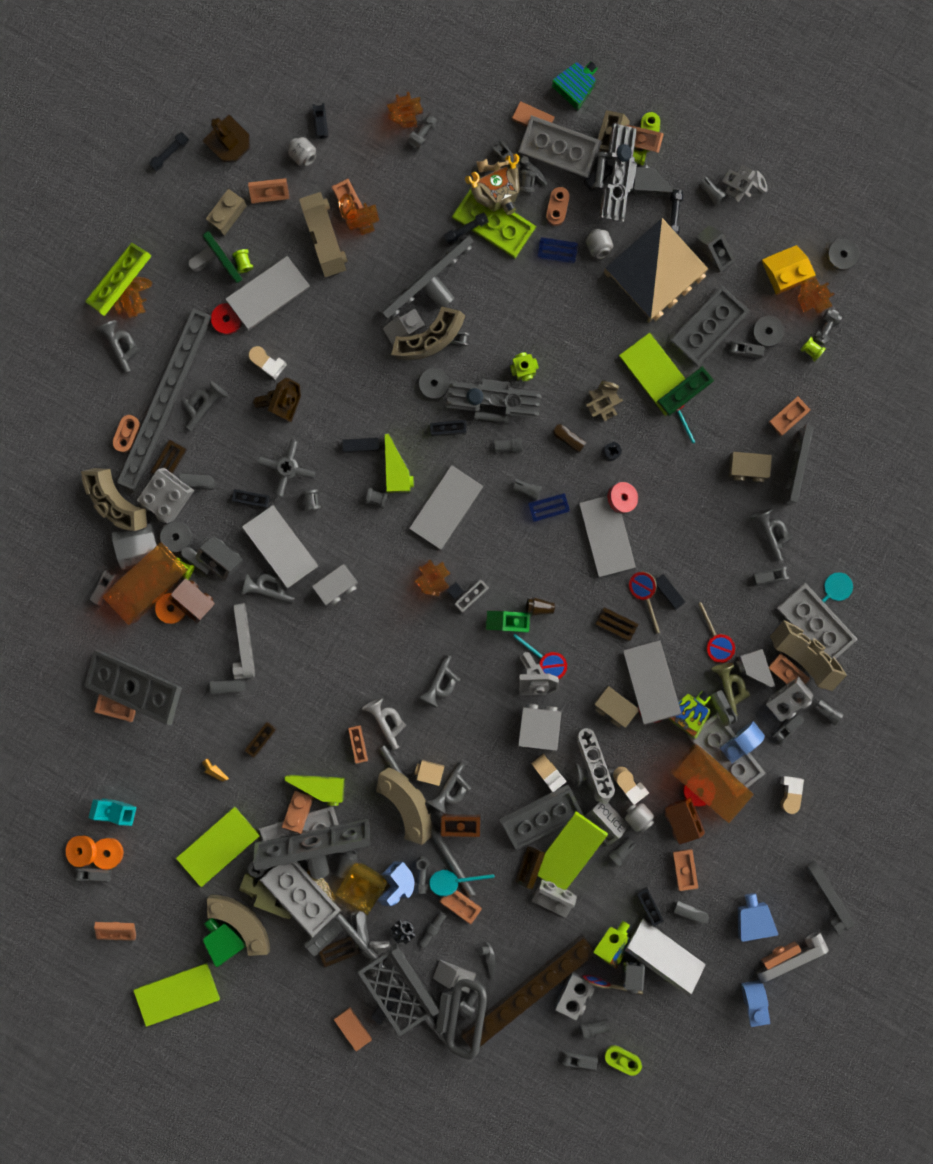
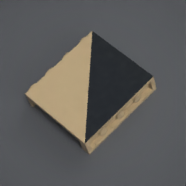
(657, 270)

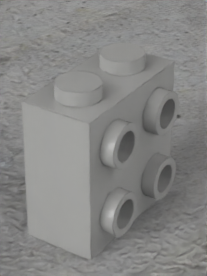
(165, 495)
(539, 727)

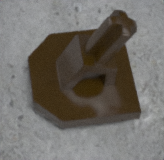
(227, 139)
(282, 400)

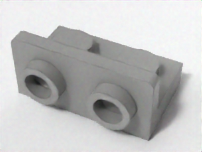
(554, 898)

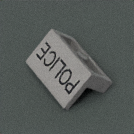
(608, 820)

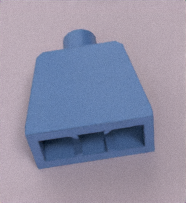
(755, 920)

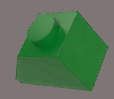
(507, 621)

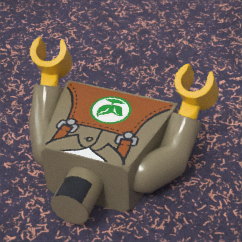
(497, 188)

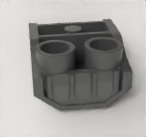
(133, 545)

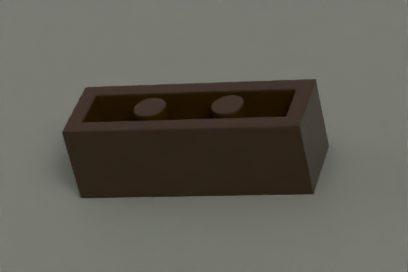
(260, 739)

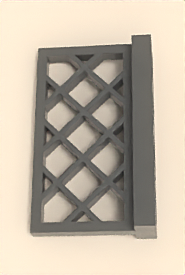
(412, 980)

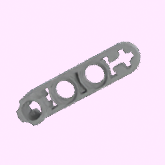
(245, 668)
(599, 763)
(815, 948)

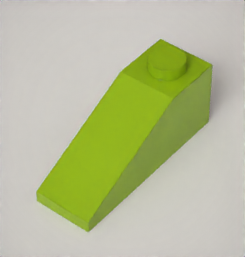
(397, 474)
(323, 788)

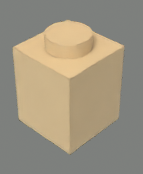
(429, 772)

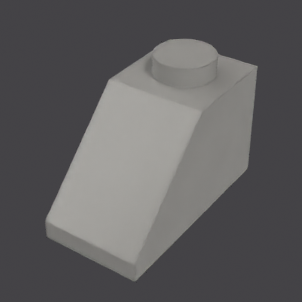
(755, 667)

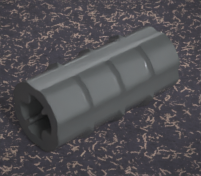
(323, 937)

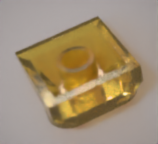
(361, 887)

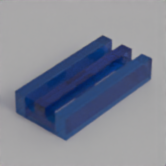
(574, 245)
(564, 503)

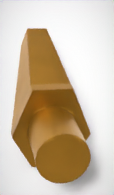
(214, 771)

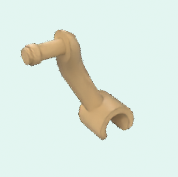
(483, 166)

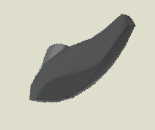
(526, 165)
(490, 958)

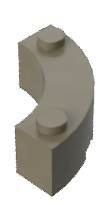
(322, 234)
(431, 341)
(110, 503)
(809, 654)
(408, 802)
(243, 920)

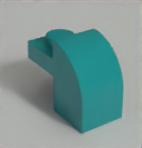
(112, 811)

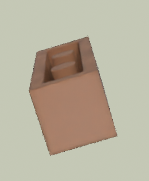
(358, 744)

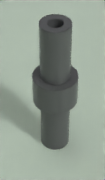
(432, 929)

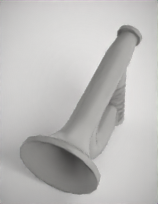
(375, 708)

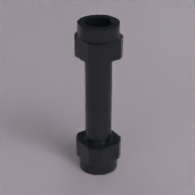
(180, 140)
(676, 197)
(481, 220)

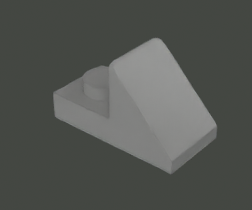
(403, 326)
(450, 974)

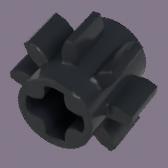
(403, 931)

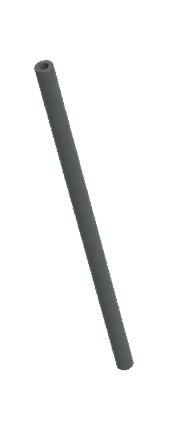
(435, 834)
(372, 955)

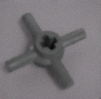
(278, 466)

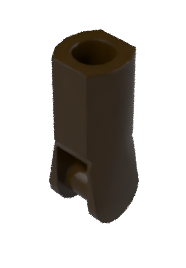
(569, 438)

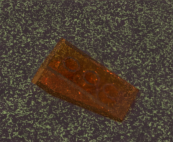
(145, 584)
(712, 783)

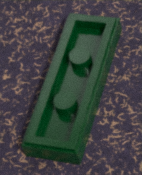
(221, 257)
(685, 391)

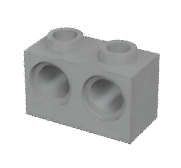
(786, 696)
(570, 994)

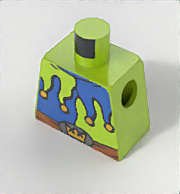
(693, 714)
(609, 950)

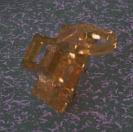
(401, 115)
(352, 215)
(133, 291)
(812, 297)
(435, 580)

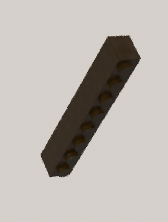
(531, 989)

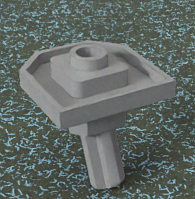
(535, 680)

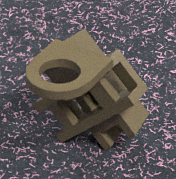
(604, 407)

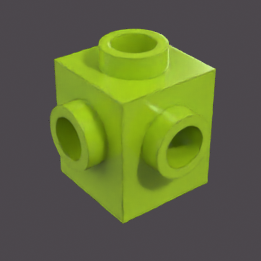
(521, 373)

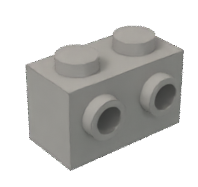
(335, 585)

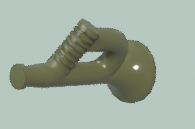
(724, 672)

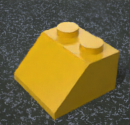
(788, 269)

